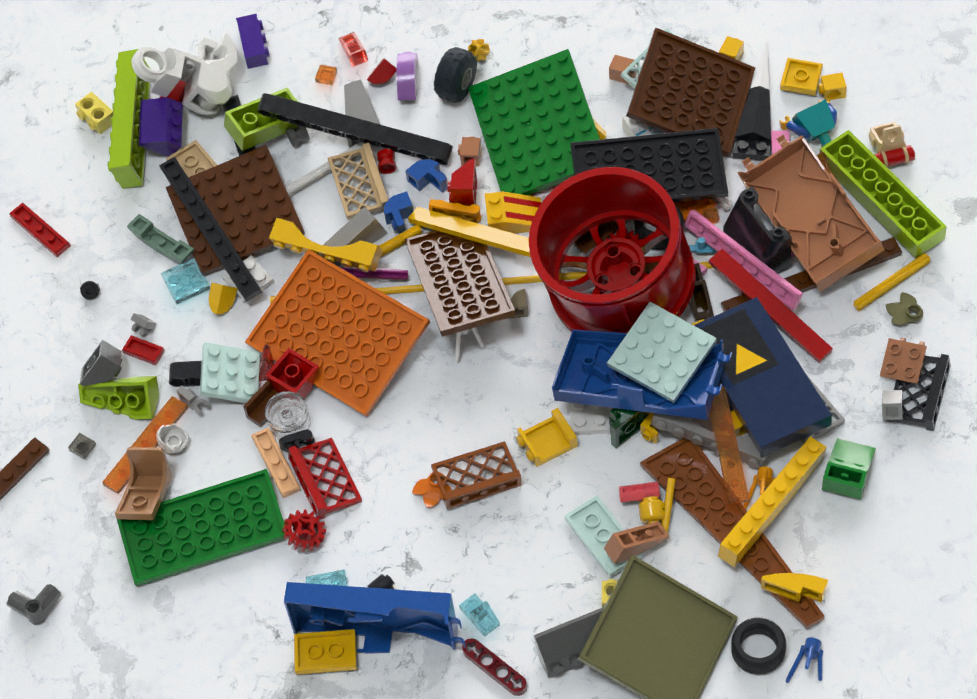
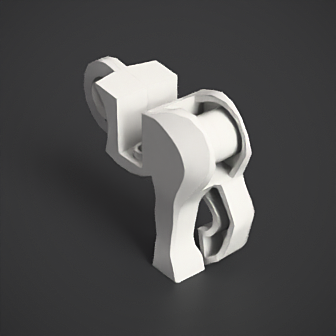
(205, 78)

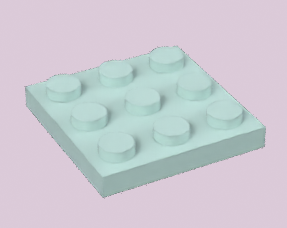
(229, 372)

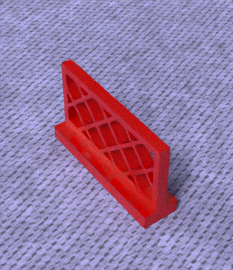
(307, 478)

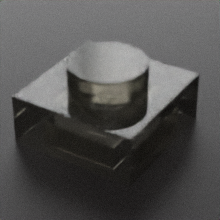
(82, 446)

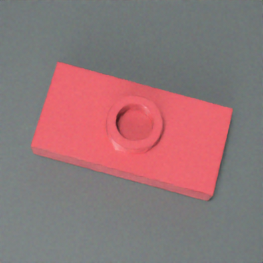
(638, 491)

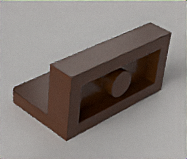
(256, 405)

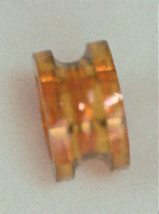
(711, 214)

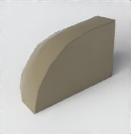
(520, 304)

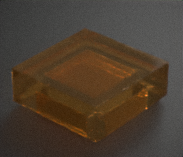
(326, 74)

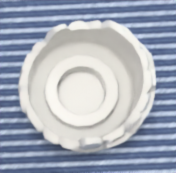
(172, 438)

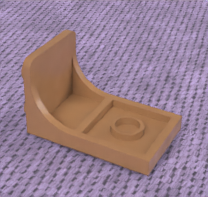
(147, 484)

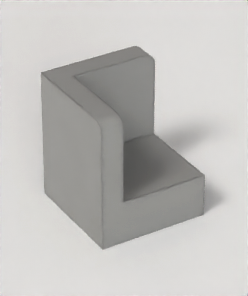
(892, 405)

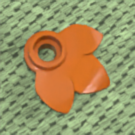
(430, 490)

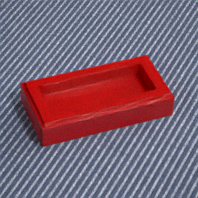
(143, 350)

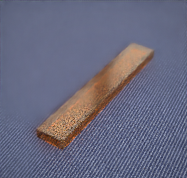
(168, 415)
(728, 449)

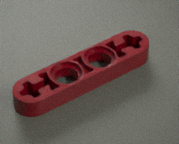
(496, 665)

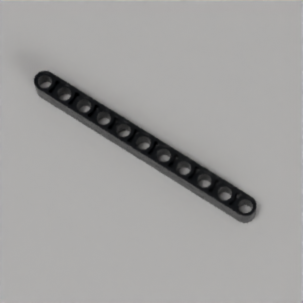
(354, 128)

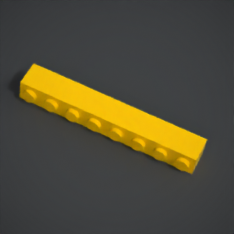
(771, 501)

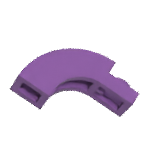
(406, 76)

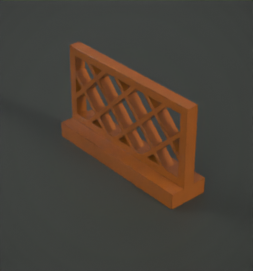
(480, 489)

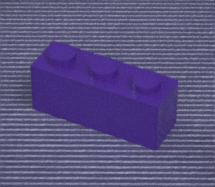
(253, 41)

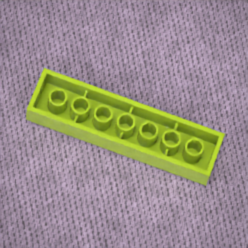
(125, 153)
(883, 194)

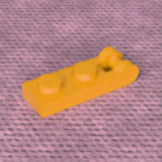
(456, 210)

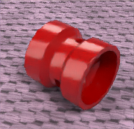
(386, 161)

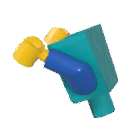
(813, 122)

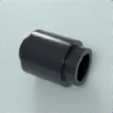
(382, 582)

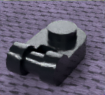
(296, 439)

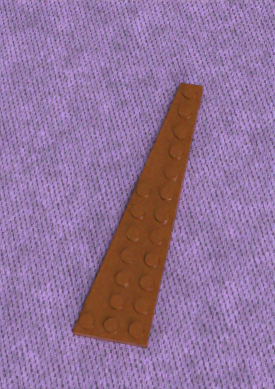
(704, 496)

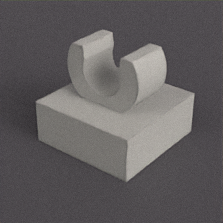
(143, 322)

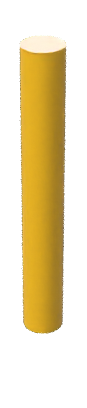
(668, 503)

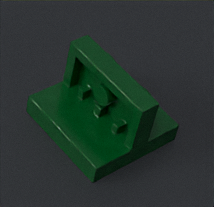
(624, 424)

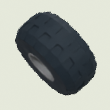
(455, 74)

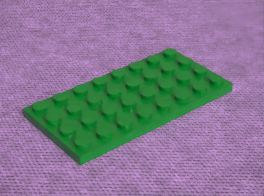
(203, 528)

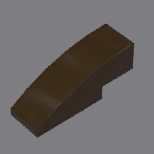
(700, 301)

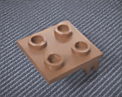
(903, 360)

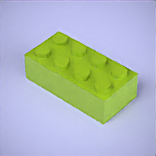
(251, 128)

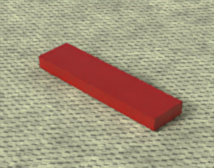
(39, 229)

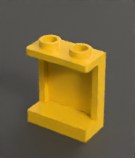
(547, 439)

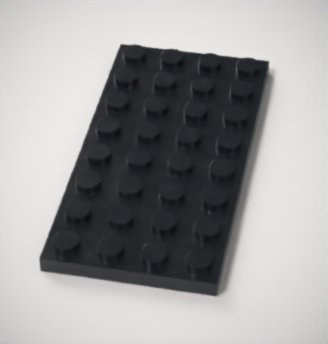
(682, 162)

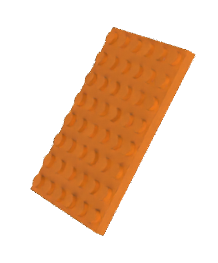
(342, 327)

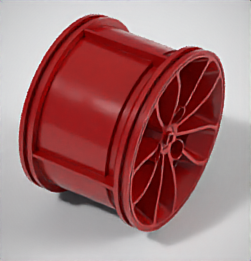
(582, 206)

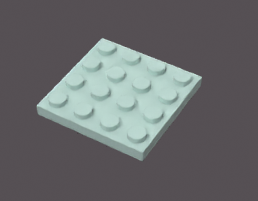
(661, 352)

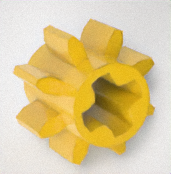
(479, 49)

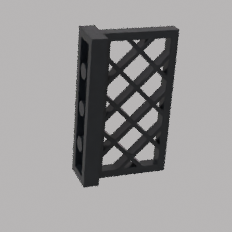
(934, 397)

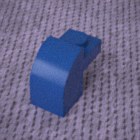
(426, 172)
(397, 209)

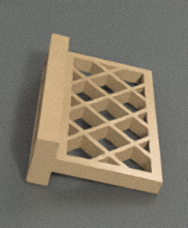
(371, 173)

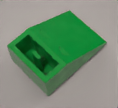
(848, 468)

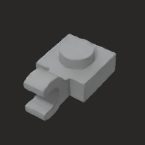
(189, 397)

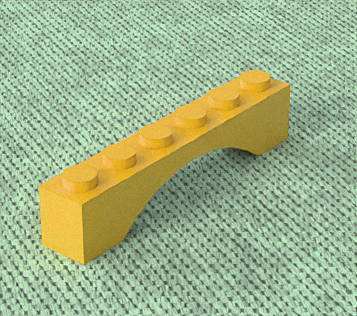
(359, 254)

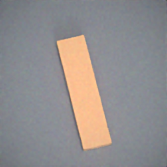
(275, 462)

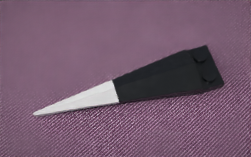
(754, 128)

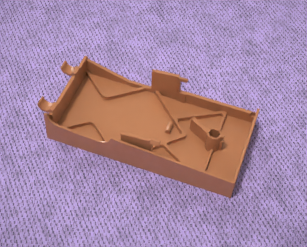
(815, 211)

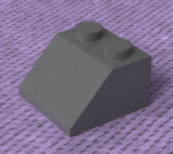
(101, 365)

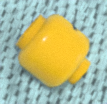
(651, 510)

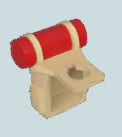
(890, 144)

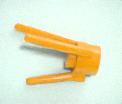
(763, 478)

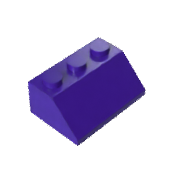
(161, 125)

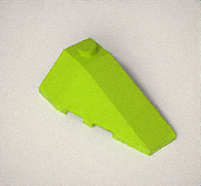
(127, 396)

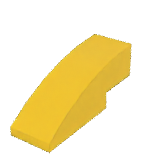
(795, 585)

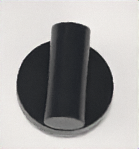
(90, 289)

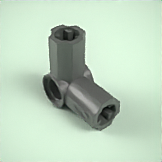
(28, 606)

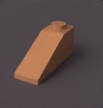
(634, 541)

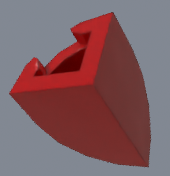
(382, 72)

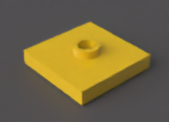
(801, 76)

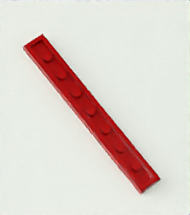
(778, 312)

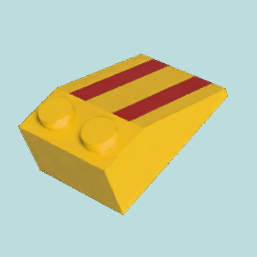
(511, 211)

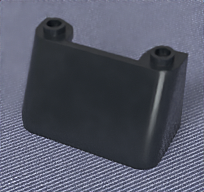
(747, 229)

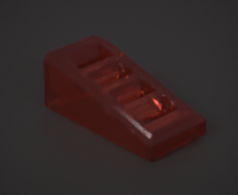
(354, 50)
(266, 362)

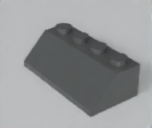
(561, 645)

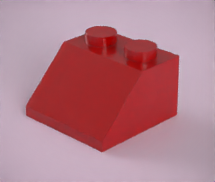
(463, 184)
(293, 374)

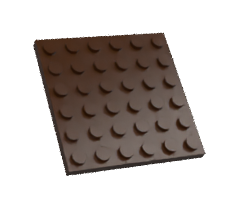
(690, 88)
(245, 202)

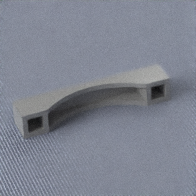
(687, 428)

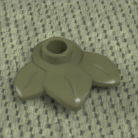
(902, 310)

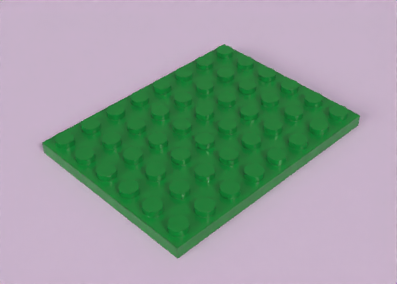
(531, 121)

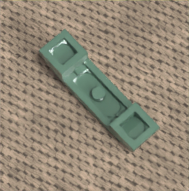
(158, 240)

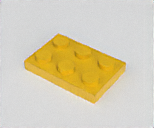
(325, 651)

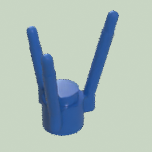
(810, 650)

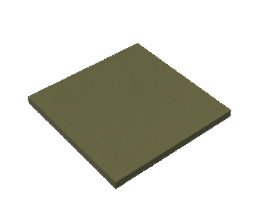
(657, 635)

